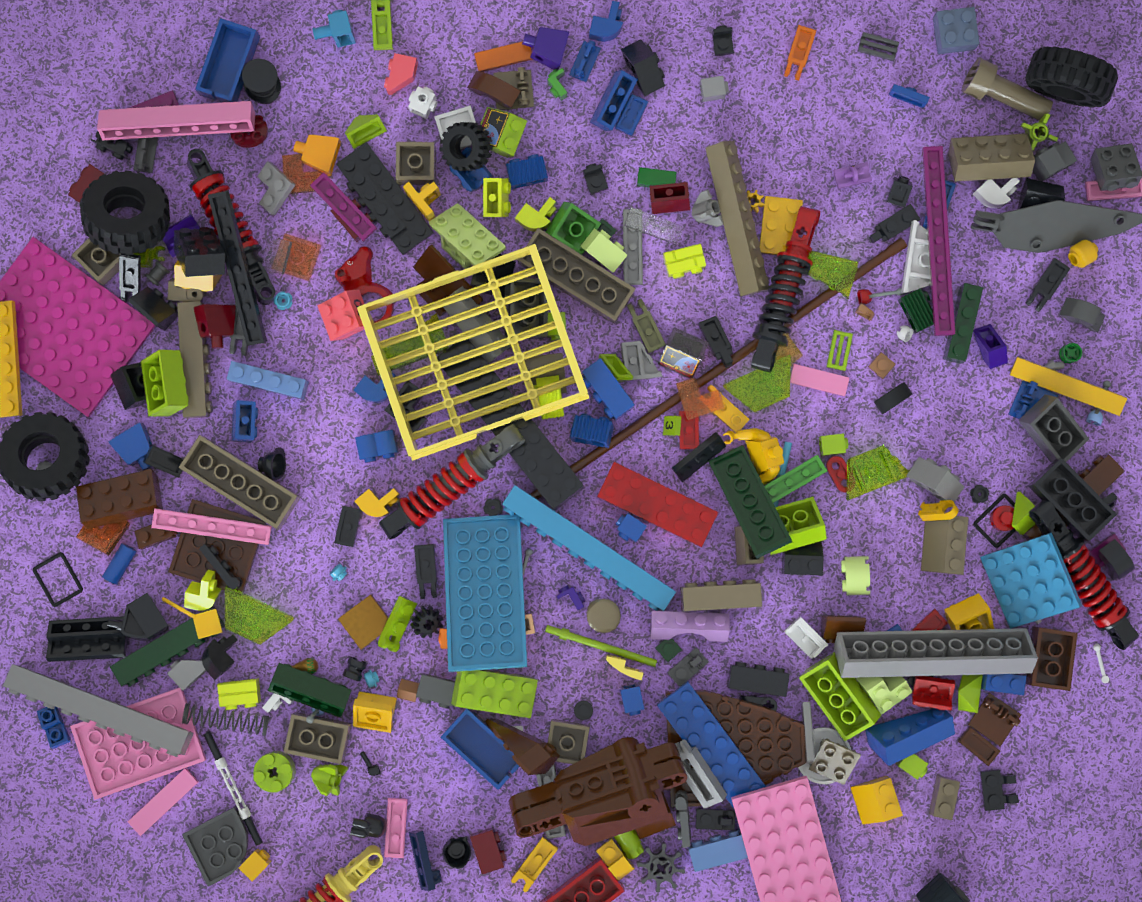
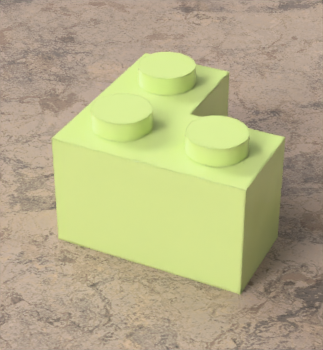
(885, 691)

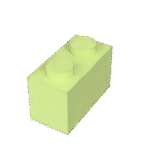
(603, 250)

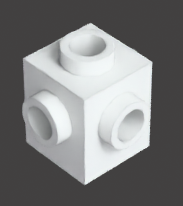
(422, 102)

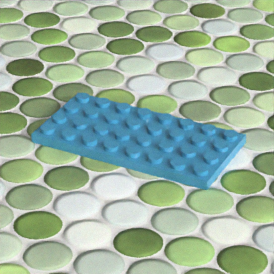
(484, 593)

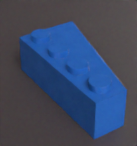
(909, 734)

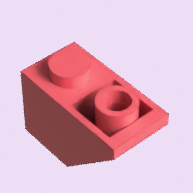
(402, 72)

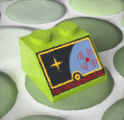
(504, 130)

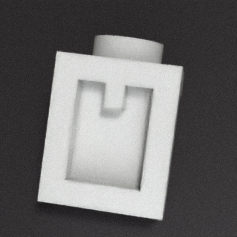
(275, 702)

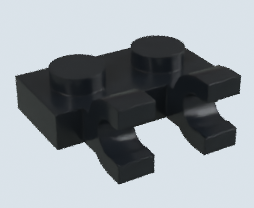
(992, 789)

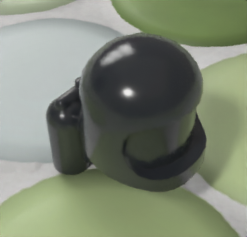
(371, 826)

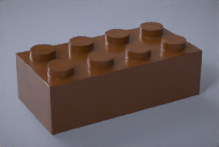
(119, 498)

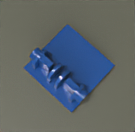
(1027, 397)

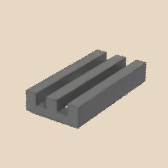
(879, 39)

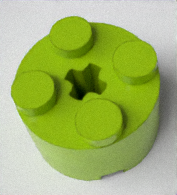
(263, 774)

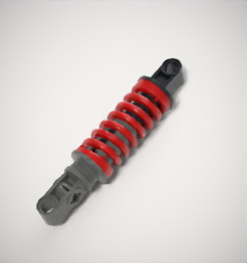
(451, 484)

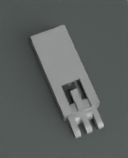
(700, 777)

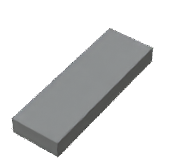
(807, 721)

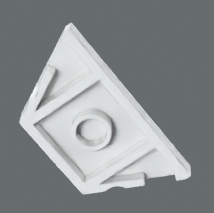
(917, 260)

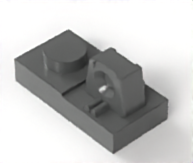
(688, 667)

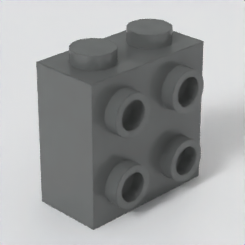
(1116, 167)

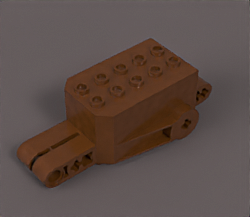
(602, 793)

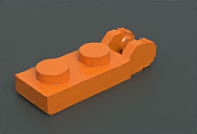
(800, 50)

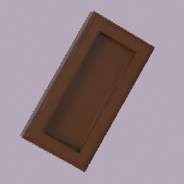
(978, 746)

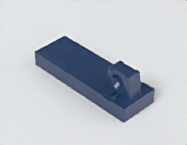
(427, 877)

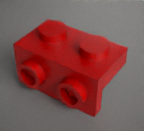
(933, 692)

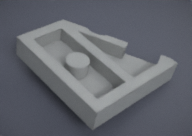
(638, 361)

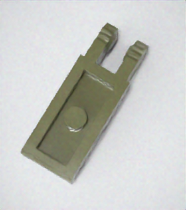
(646, 328)

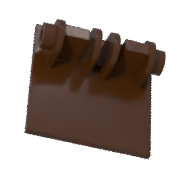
(995, 719)

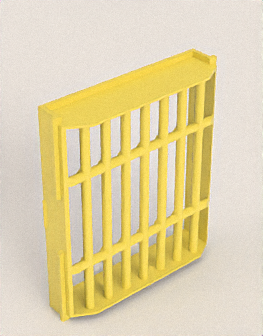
(429, 348)

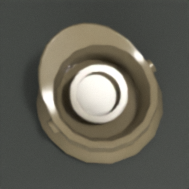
(603, 615)

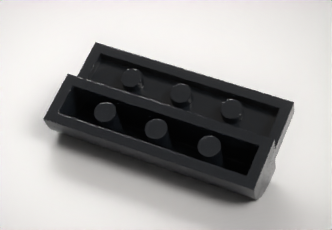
(84, 640)

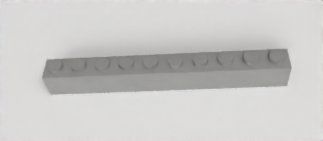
(98, 709)

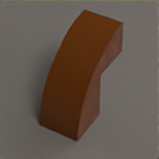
(494, 88)

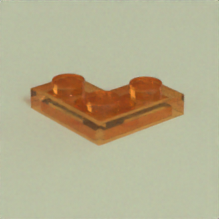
(294, 171)
(695, 403)
(105, 538)

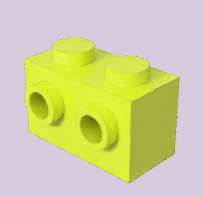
(496, 197)

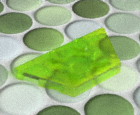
(761, 388)
(872, 471)
(252, 617)

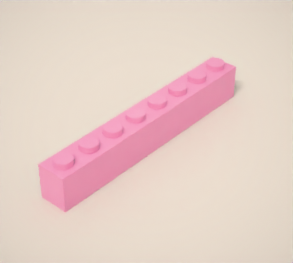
(176, 120)

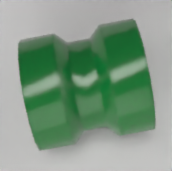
(1073, 351)

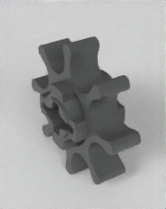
(665, 875)

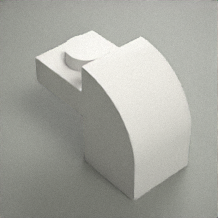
(993, 196)

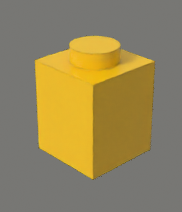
(255, 863)

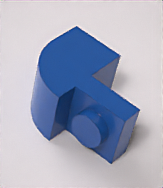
(607, 29)
(371, 391)

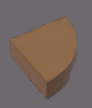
(865, 312)

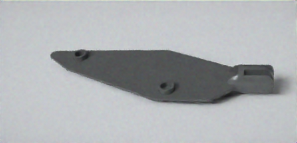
(1054, 225)

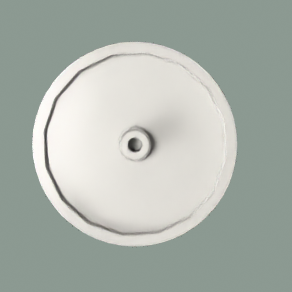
(819, 734)

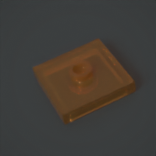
(301, 257)

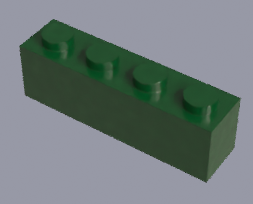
(964, 318)
(309, 690)

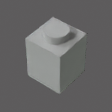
(713, 88)

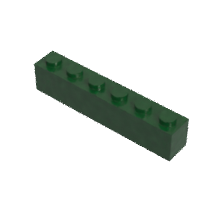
(158, 653)

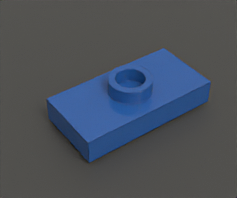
(909, 95)
(631, 114)

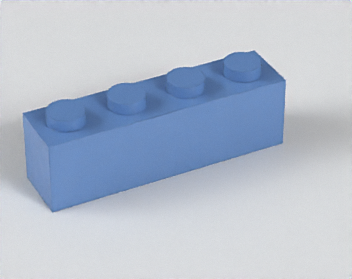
(267, 380)
(717, 850)

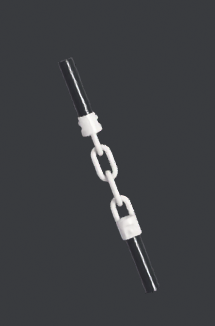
(243, 812)

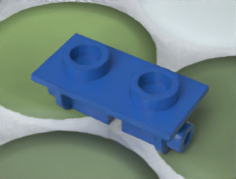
(585, 61)

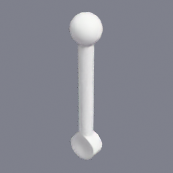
(1105, 679)

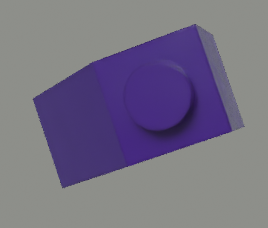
(991, 346)

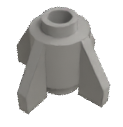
(706, 210)

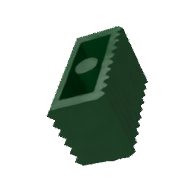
(917, 309)

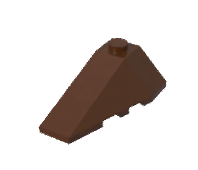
(529, 752)

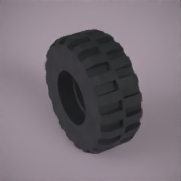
(1071, 76)
(129, 234)
(29, 434)

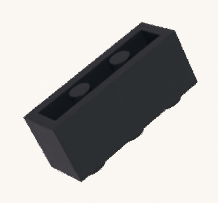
(758, 679)

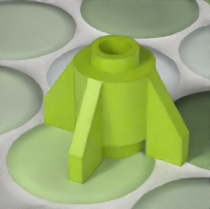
(1042, 130)
(328, 778)

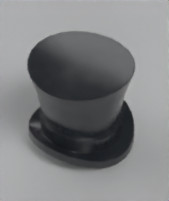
(261, 81)

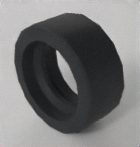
(893, 398)

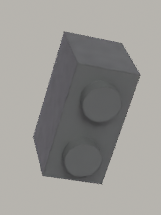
(436, 690)

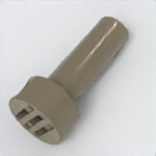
(984, 80)

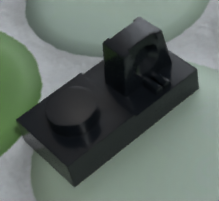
(715, 819)

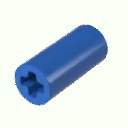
(119, 563)

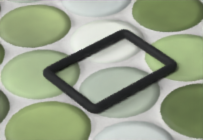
(985, 513)
(44, 587)

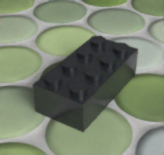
(1073, 499)

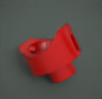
(1002, 518)

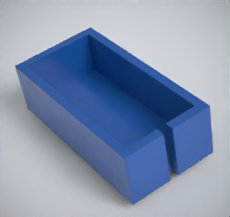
(228, 54)
(480, 748)

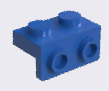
(471, 179)

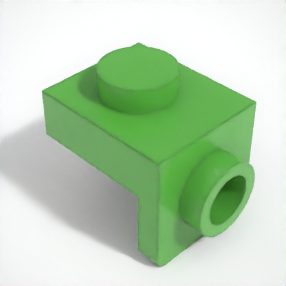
(557, 89)

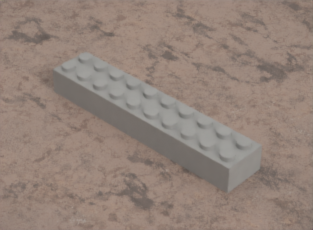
(934, 652)

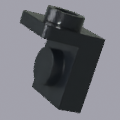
(722, 40)
(595, 178)
(900, 191)

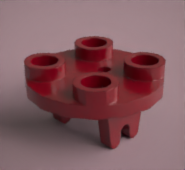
(255, 138)

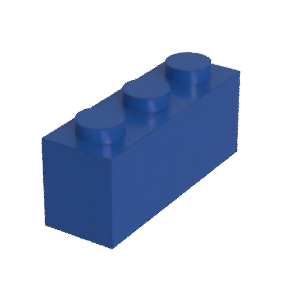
(613, 100)

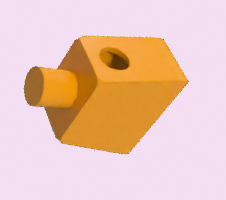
(319, 152)

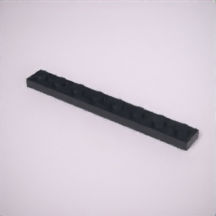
(237, 268)

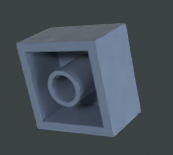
(956, 30)

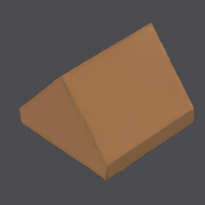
(407, 690)

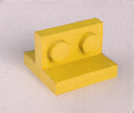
(428, 194)
(374, 712)

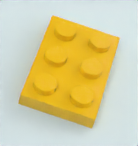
(778, 223)

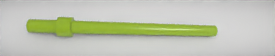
(564, 634)

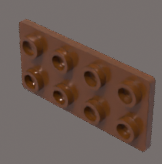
(434, 265)

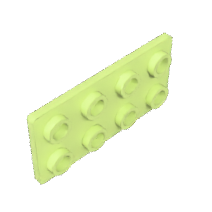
(465, 237)

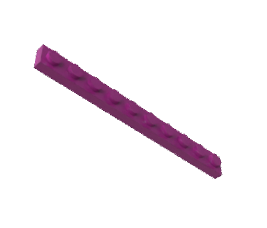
(938, 241)

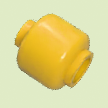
(1083, 253)

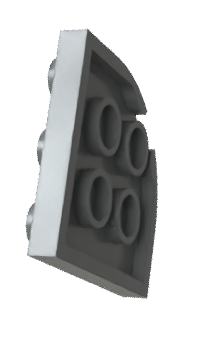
(218, 845)

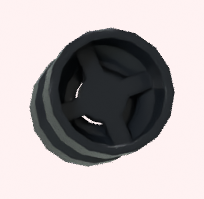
(354, 669)

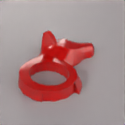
(357, 275)

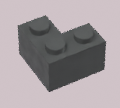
(1052, 160)

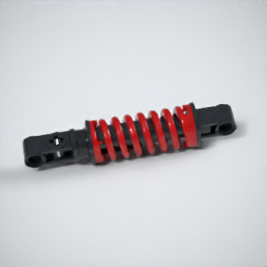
(209, 182)
(1087, 577)

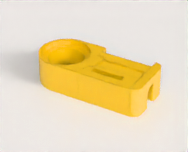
(936, 511)

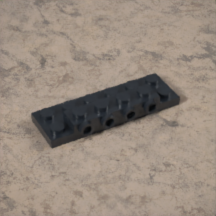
(384, 199)

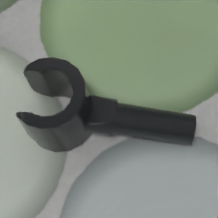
(373, 770)

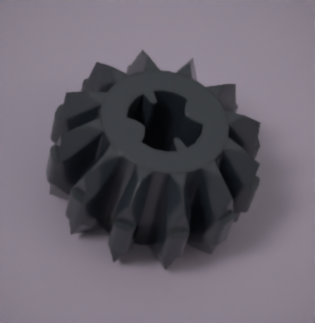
(433, 621)

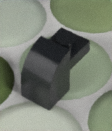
(1116, 560)
(216, 659)

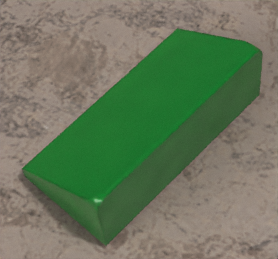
(649, 177)

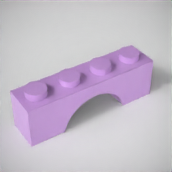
(712, 626)

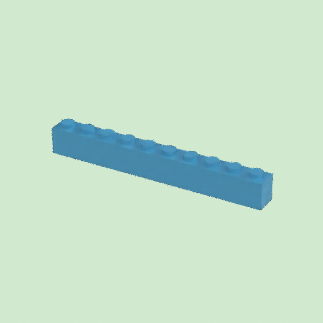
(589, 548)

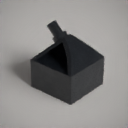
(141, 620)

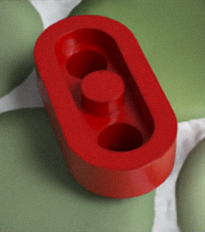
(839, 474)

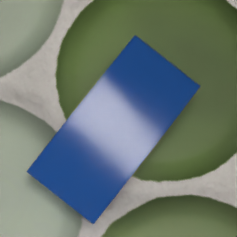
(54, 727)

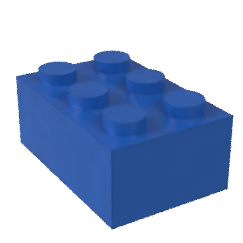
(607, 390)

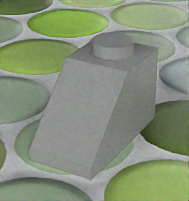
(186, 672)

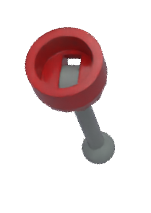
(865, 295)

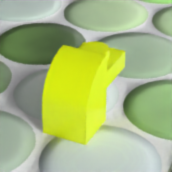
(532, 219)
(202, 595)

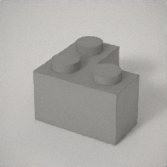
(935, 479)

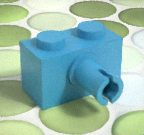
(339, 28)

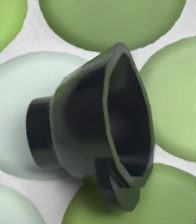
(273, 464)

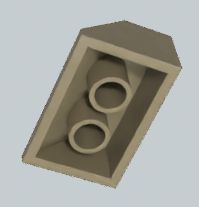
(945, 546)

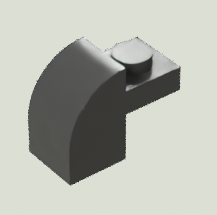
(1083, 313)

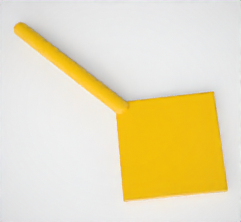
(206, 623)

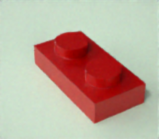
(689, 432)

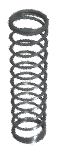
(186, 711)

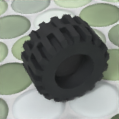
(452, 150)

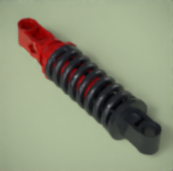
(782, 292)

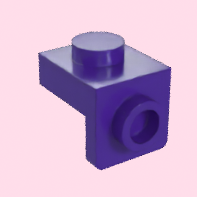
(577, 598)

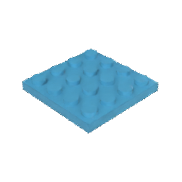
(1031, 580)

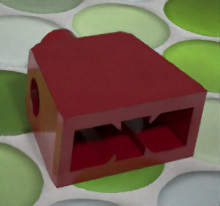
(215, 322)

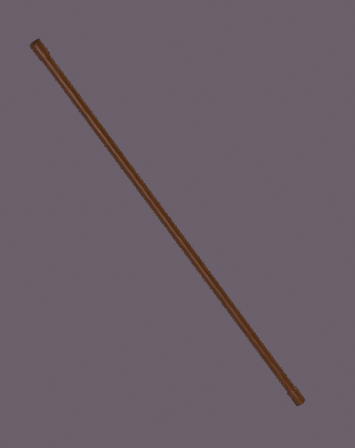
(890, 251)

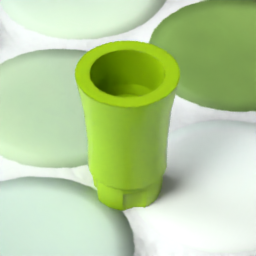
(630, 844)

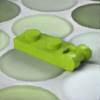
(382, 25)
(396, 624)

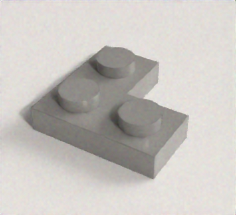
(279, 187)

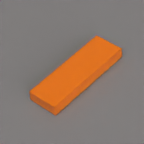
(502, 56)

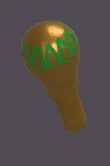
(308, 664)

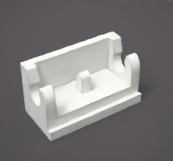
(806, 637)

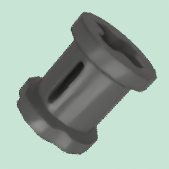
(157, 273)

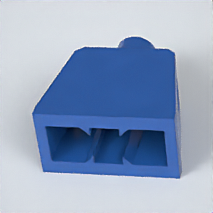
(133, 445)

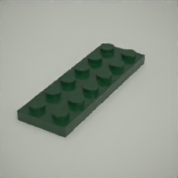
(750, 502)

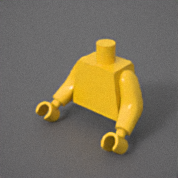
(763, 451)

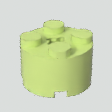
(856, 575)

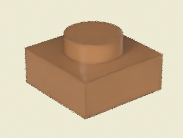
(881, 365)

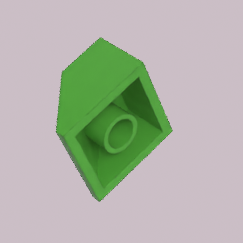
(572, 226)

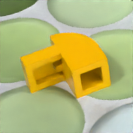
(372, 506)
(615, 859)

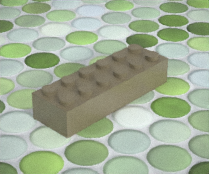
(580, 277)
(239, 482)

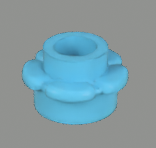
(278, 300)
(338, 572)
(371, 678)

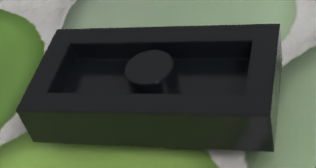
(348, 526)

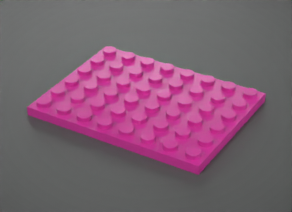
(70, 326)

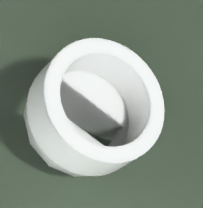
(905, 333)

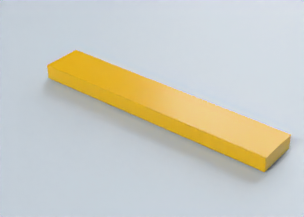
(1068, 386)

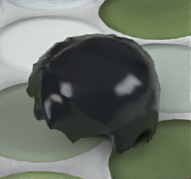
(457, 852)

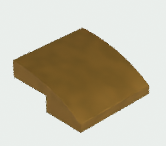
(364, 621)

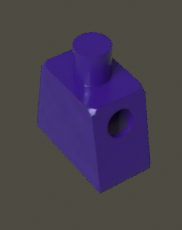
(547, 46)

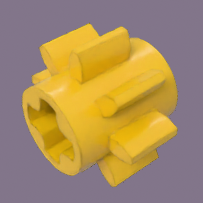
(757, 200)

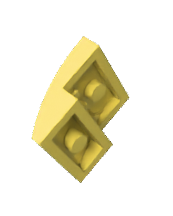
(619, 664)

